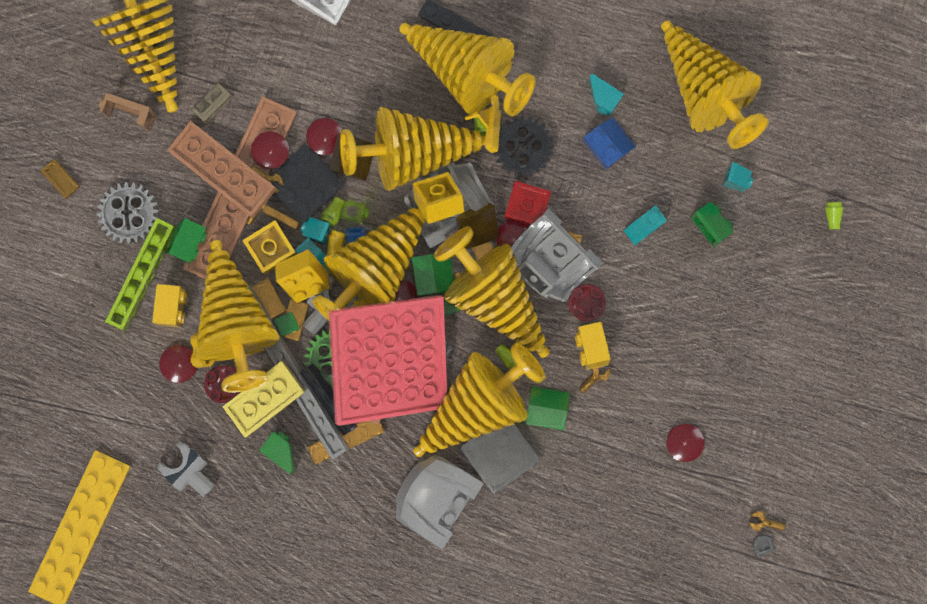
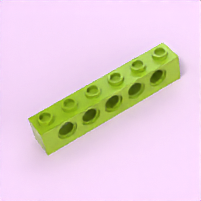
(141, 275)

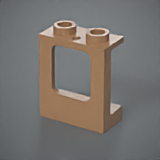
(146, 114)

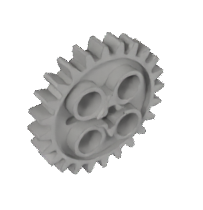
(110, 214)

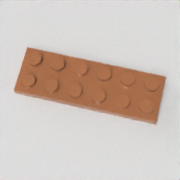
(221, 169)

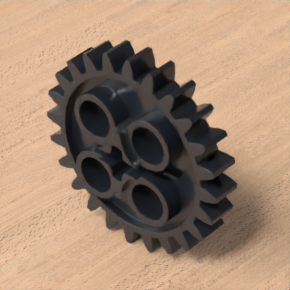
(535, 158)

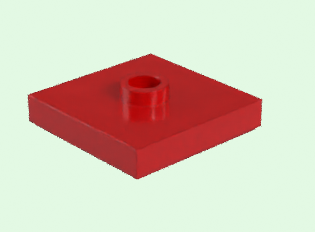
(526, 203)

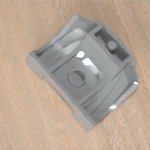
(473, 198)
(552, 258)
(434, 498)

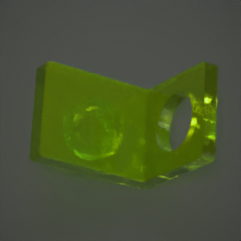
(362, 212)

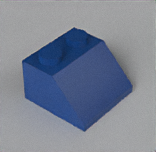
(608, 143)

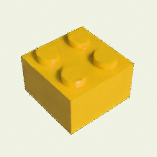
(438, 197)
(269, 247)
(302, 276)
(169, 306)
(593, 346)

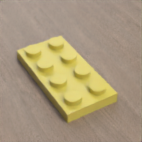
(257, 406)

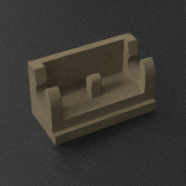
(212, 103)

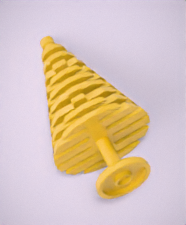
(146, 42)
(471, 66)
(713, 87)
(409, 146)
(373, 263)
(493, 291)
(232, 322)
(480, 401)

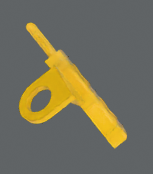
(491, 119)

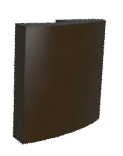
(363, 163)
(482, 222)

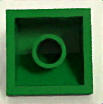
(712, 223)
(186, 240)
(432, 276)
(547, 408)
(280, 451)

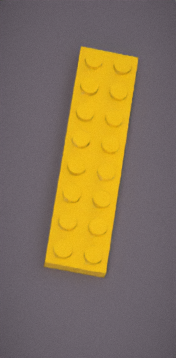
(79, 528)

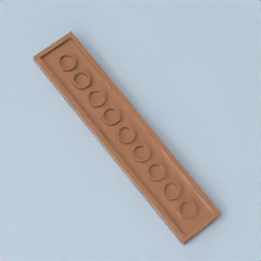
(224, 218)

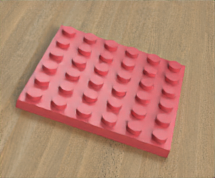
(388, 359)

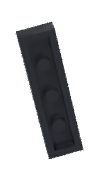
(448, 20)
(324, 393)

